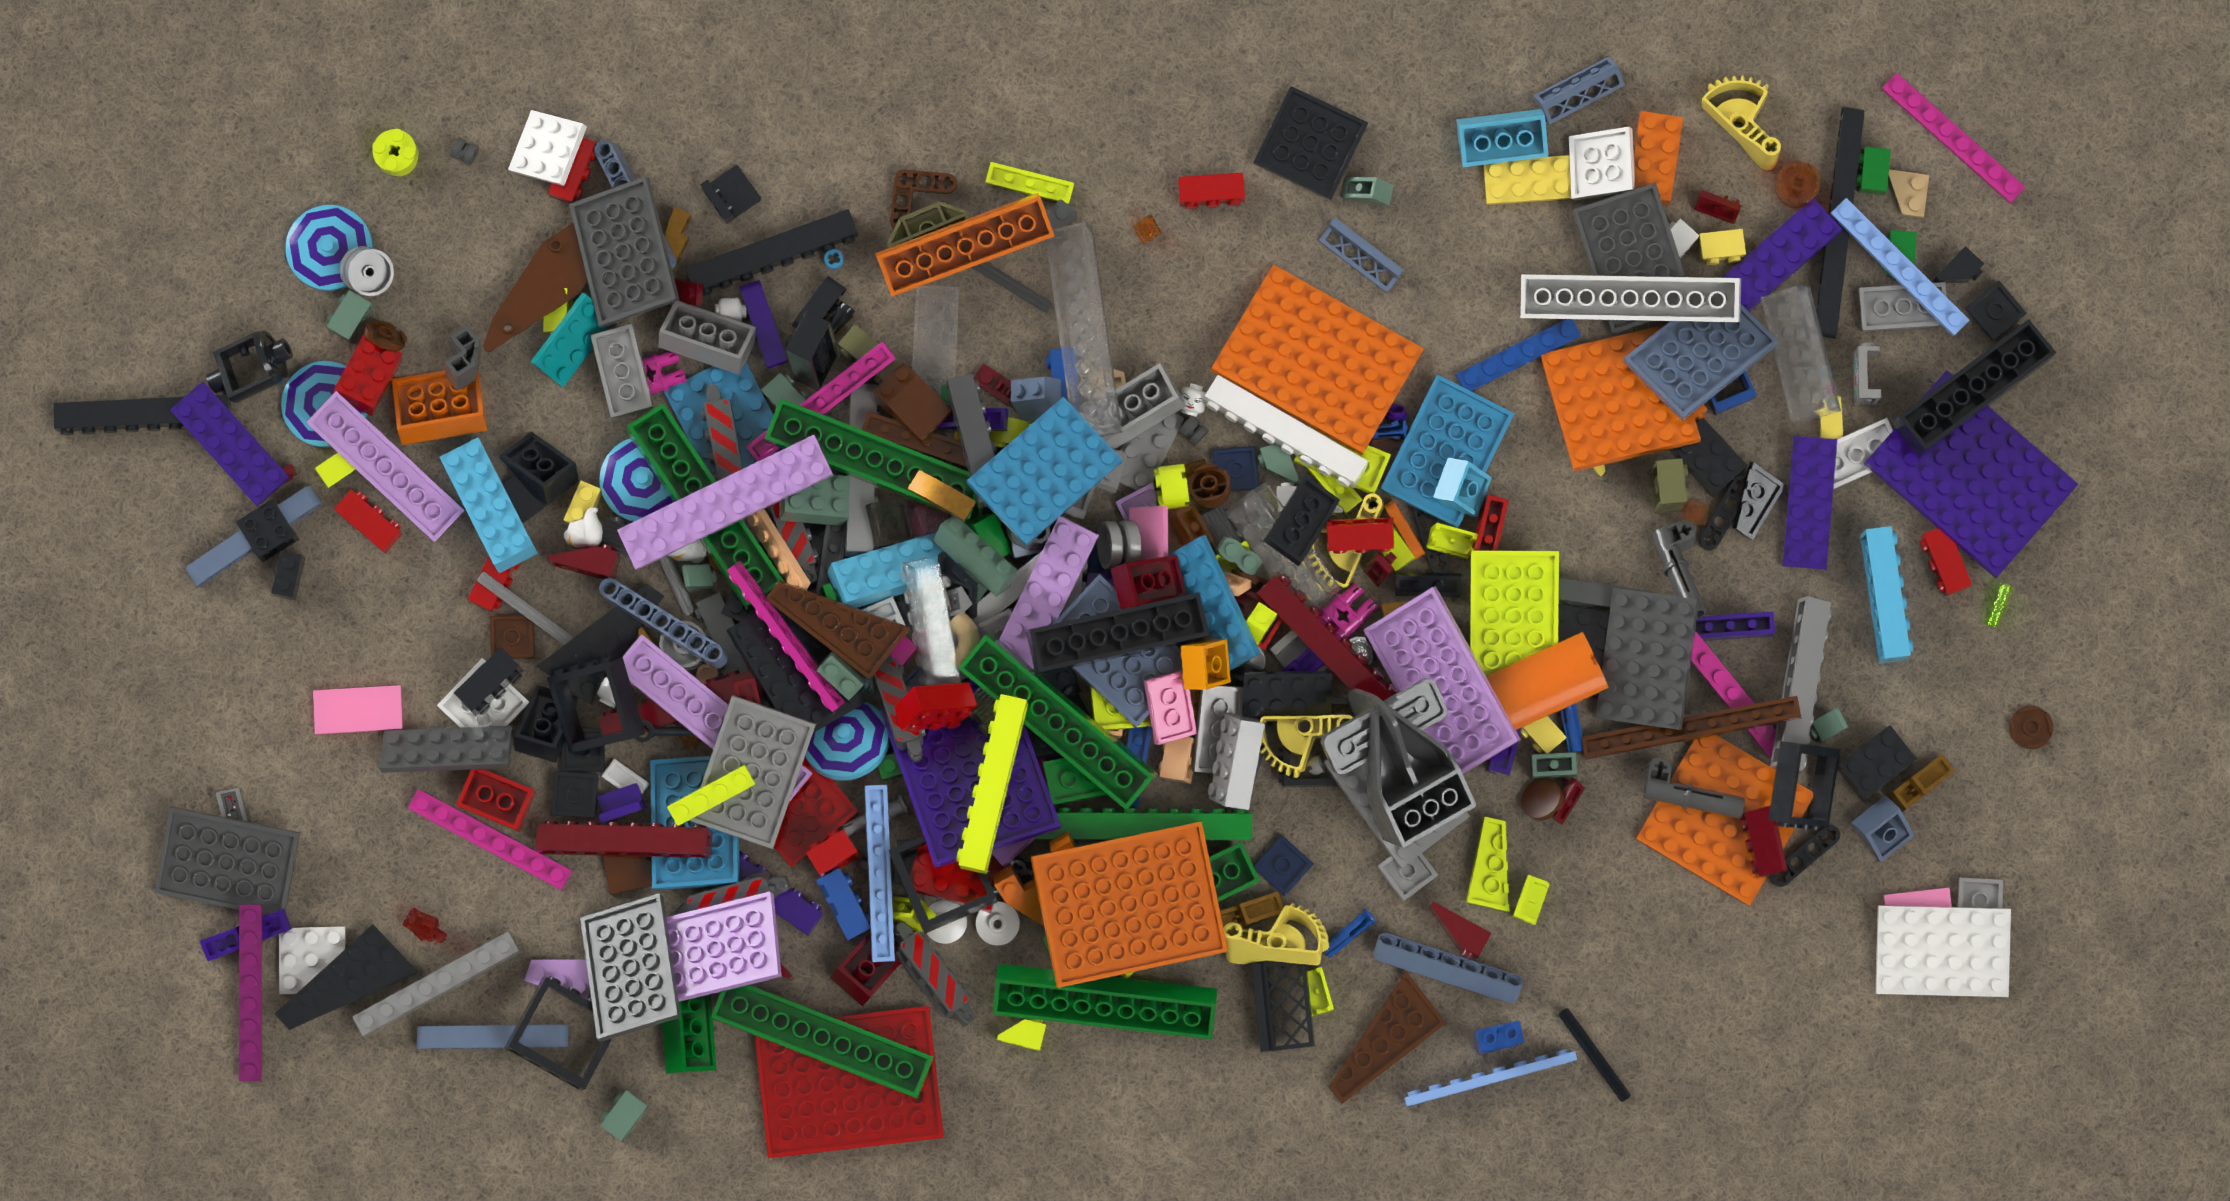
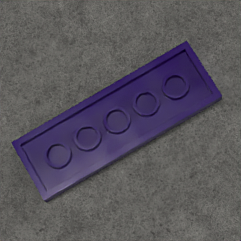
(1784, 252)
(230, 443)
(1810, 502)

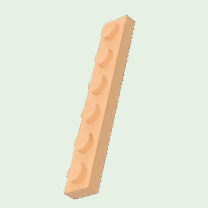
(778, 549)

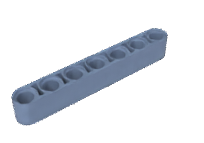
(623, 176)
(236, 546)
(671, 628)
(1448, 968)
(490, 1036)

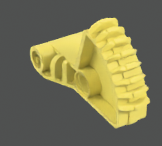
(1754, 140)
(1350, 560)
(1296, 741)
(1257, 946)

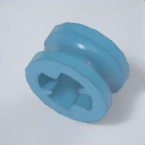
(832, 252)

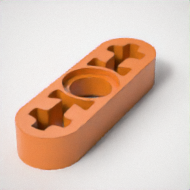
(1404, 529)

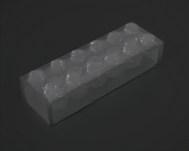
(1800, 354)
(1254, 518)
(930, 622)

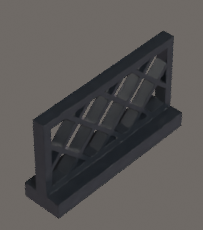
(1264, 1007)

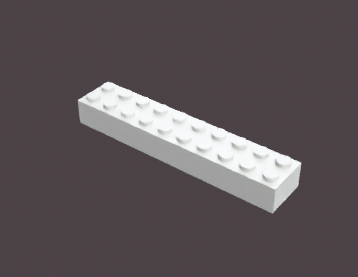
(1630, 298)

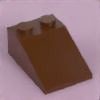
(911, 402)

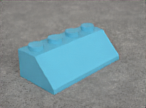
(1502, 138)

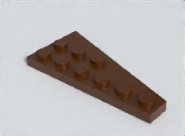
(849, 632)
(1396, 1030)

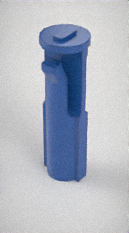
(1392, 430)
(1572, 728)
(1348, 933)

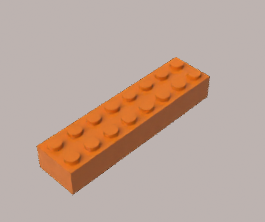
(965, 244)

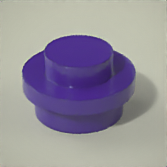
(1396, 412)

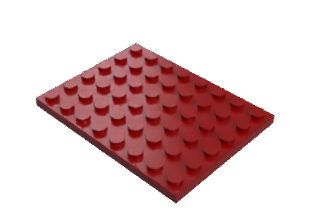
(827, 1109)

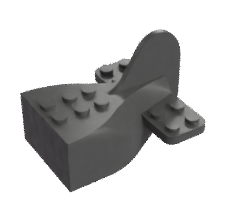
(1410, 775)

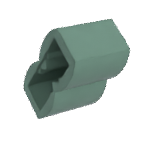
(1243, 559)

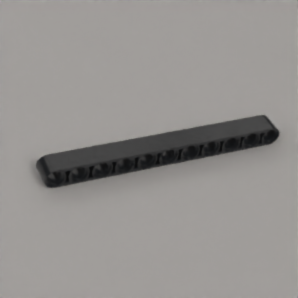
(1836, 250)

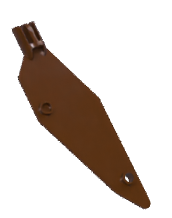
(540, 287)

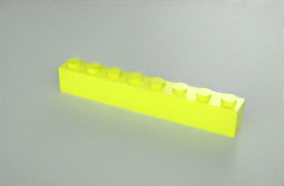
(993, 783)

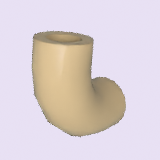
(967, 636)

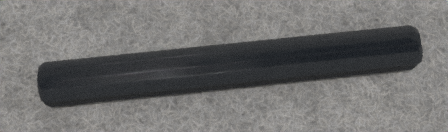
(1594, 1055)

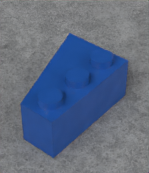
(845, 904)

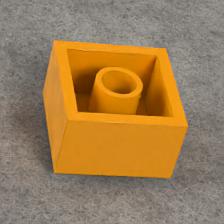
(1205, 664)

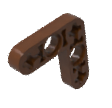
(907, 190)

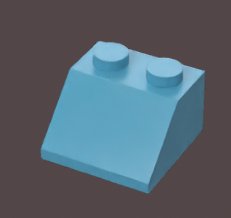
(1462, 486)

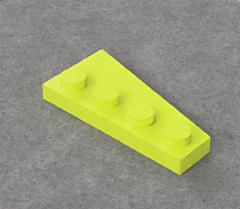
(1489, 873)

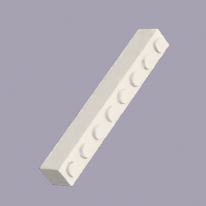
(1285, 431)

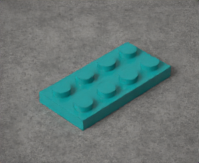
(569, 342)

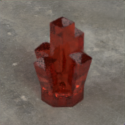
(424, 926)

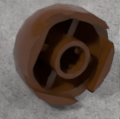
(1209, 486)

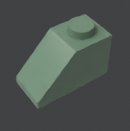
(1368, 190)
(1278, 463)
(698, 577)
(1828, 726)

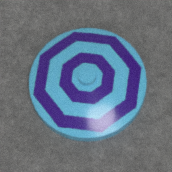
(321, 241)
(306, 394)
(631, 484)
(849, 744)

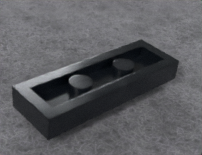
(1417, 583)

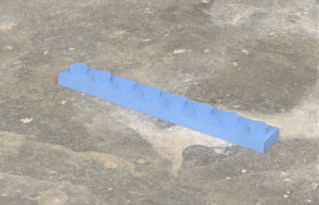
(1899, 267)
(879, 873)
(1499, 1074)

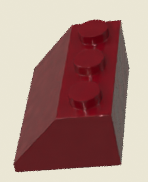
(1763, 843)

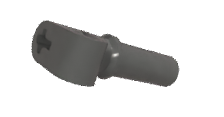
(1671, 549)
(1687, 795)

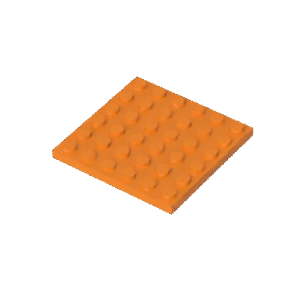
(1607, 408)
(1711, 842)

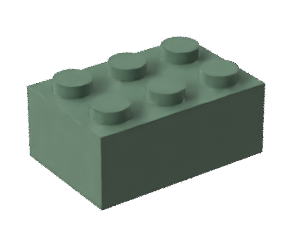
(819, 504)

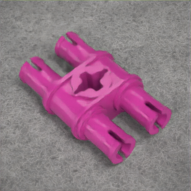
(661, 381)
(1341, 604)

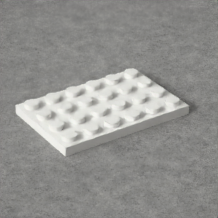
(1943, 951)

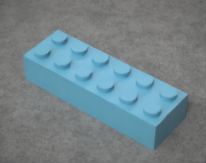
(488, 505)
(877, 573)
(1885, 594)

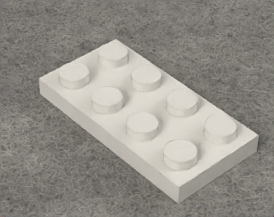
(1856, 449)

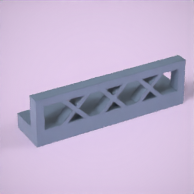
(1580, 82)
(1364, 247)

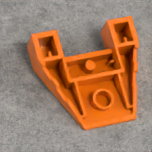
(1025, 896)

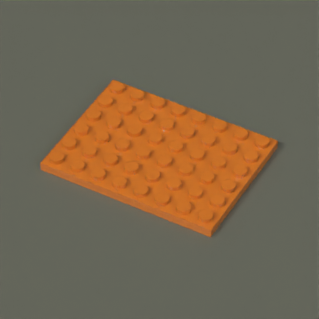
(1317, 359)
(1129, 904)

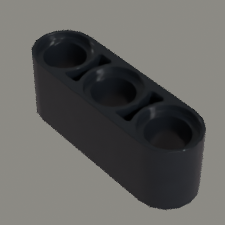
(823, 299)

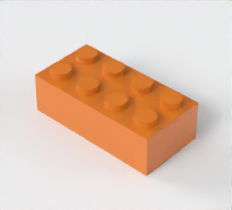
(1657, 152)

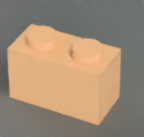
(1177, 760)

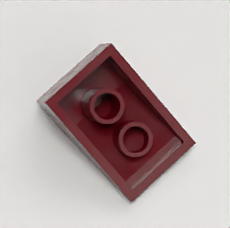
(591, 561)
(1148, 581)
(1464, 934)
(860, 975)

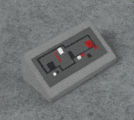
(959, 601)
(231, 804)

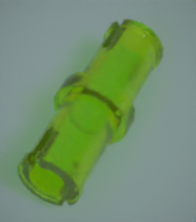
(1999, 605)

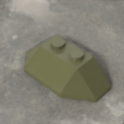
(926, 221)

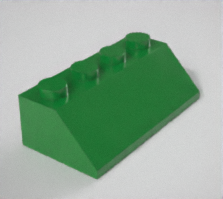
(690, 1039)

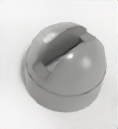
(1316, 764)

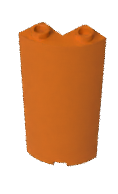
(1548, 681)

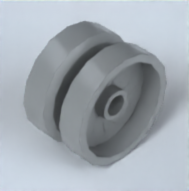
(354, 268)
(1118, 543)
(682, 657)

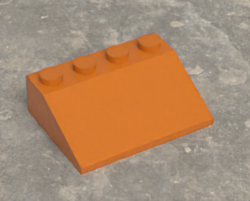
(434, 409)

